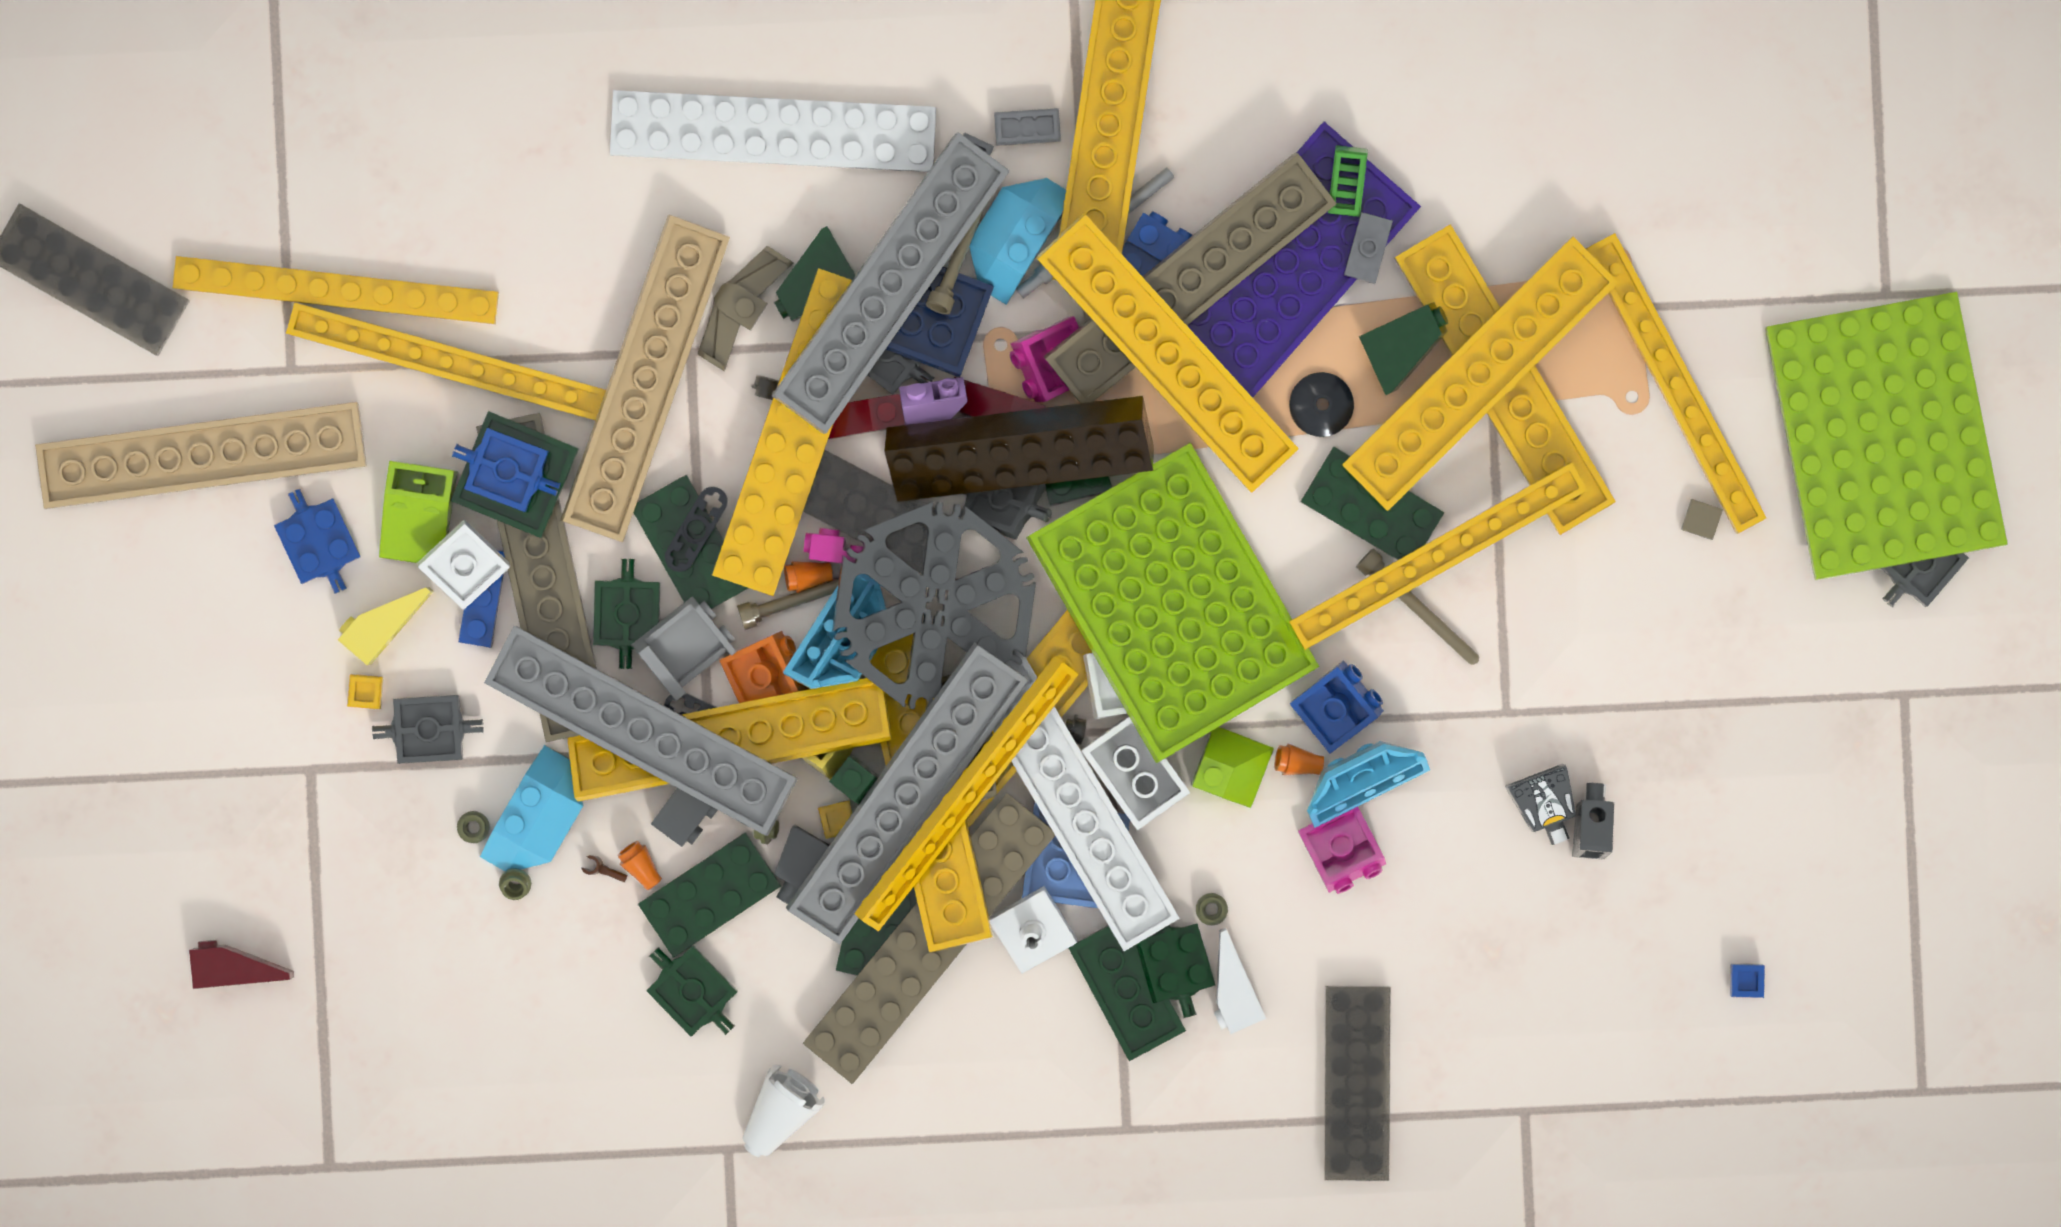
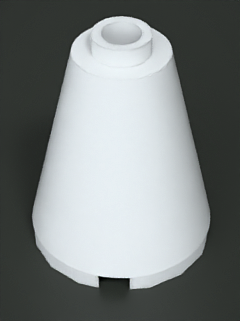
(780, 1110)

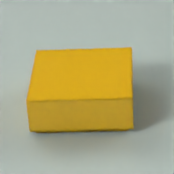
(365, 691)
(834, 817)

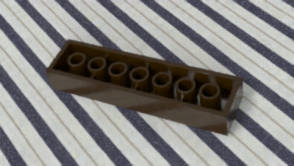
(1019, 448)

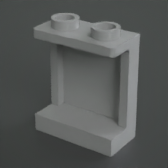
(684, 645)

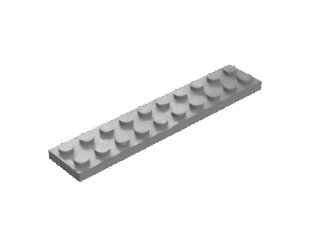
(890, 283)
(641, 730)
(907, 791)

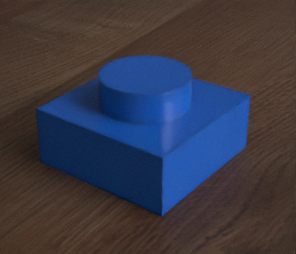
(1747, 980)

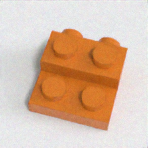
(759, 669)

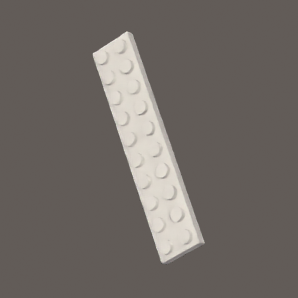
(772, 131)
(1089, 827)

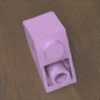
(932, 400)

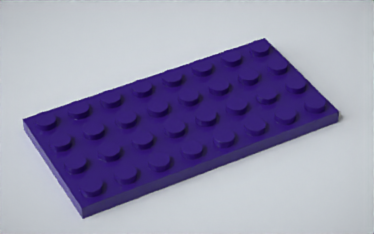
(1291, 292)

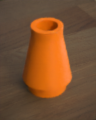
(805, 575)
(1297, 761)
(639, 864)

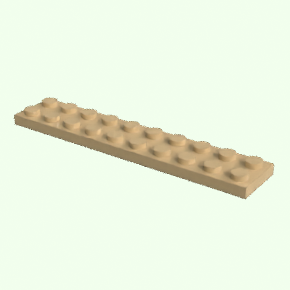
(645, 378)
(201, 455)

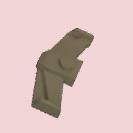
(740, 304)

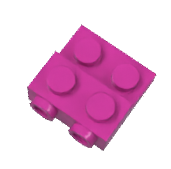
(1028, 355)
(828, 546)
(1343, 850)

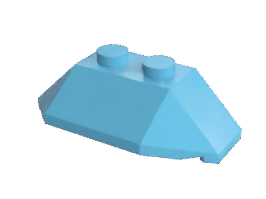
(1015, 233)
(818, 657)
(1362, 778)
(535, 816)

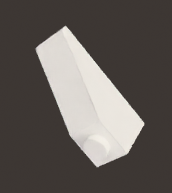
(1235, 993)

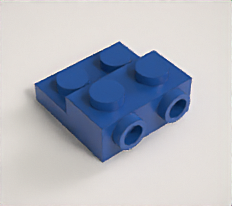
(1152, 242)
(1338, 706)

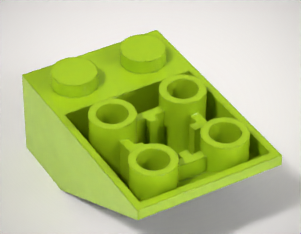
(415, 510)

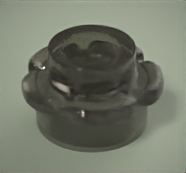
(764, 386)
(1077, 728)

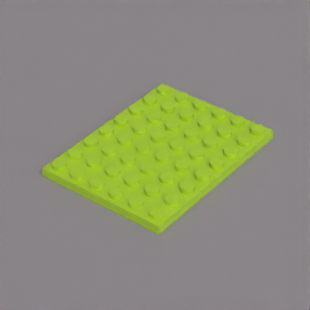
(1886, 436)
(1172, 602)

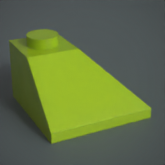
(1232, 766)

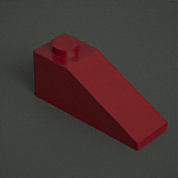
(987, 401)
(868, 416)
(229, 966)

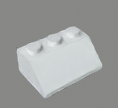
(1132, 775)

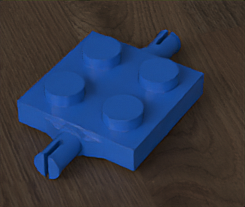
(506, 470)
(317, 541)

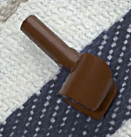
(604, 870)

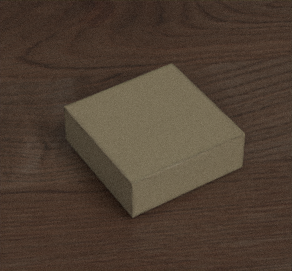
(1701, 519)

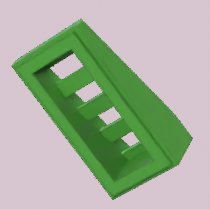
(1354, 153)

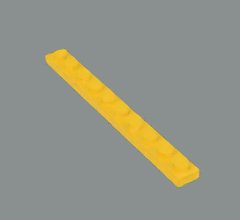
(335, 290)
(445, 361)
(1678, 387)
(1438, 555)
(966, 793)

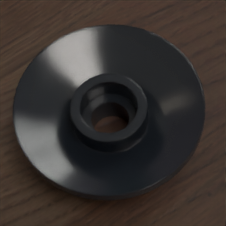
(1304, 408)

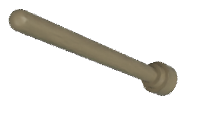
(942, 298)
(1373, 562)
(752, 613)

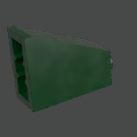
(795, 289)
(1403, 344)
(854, 779)

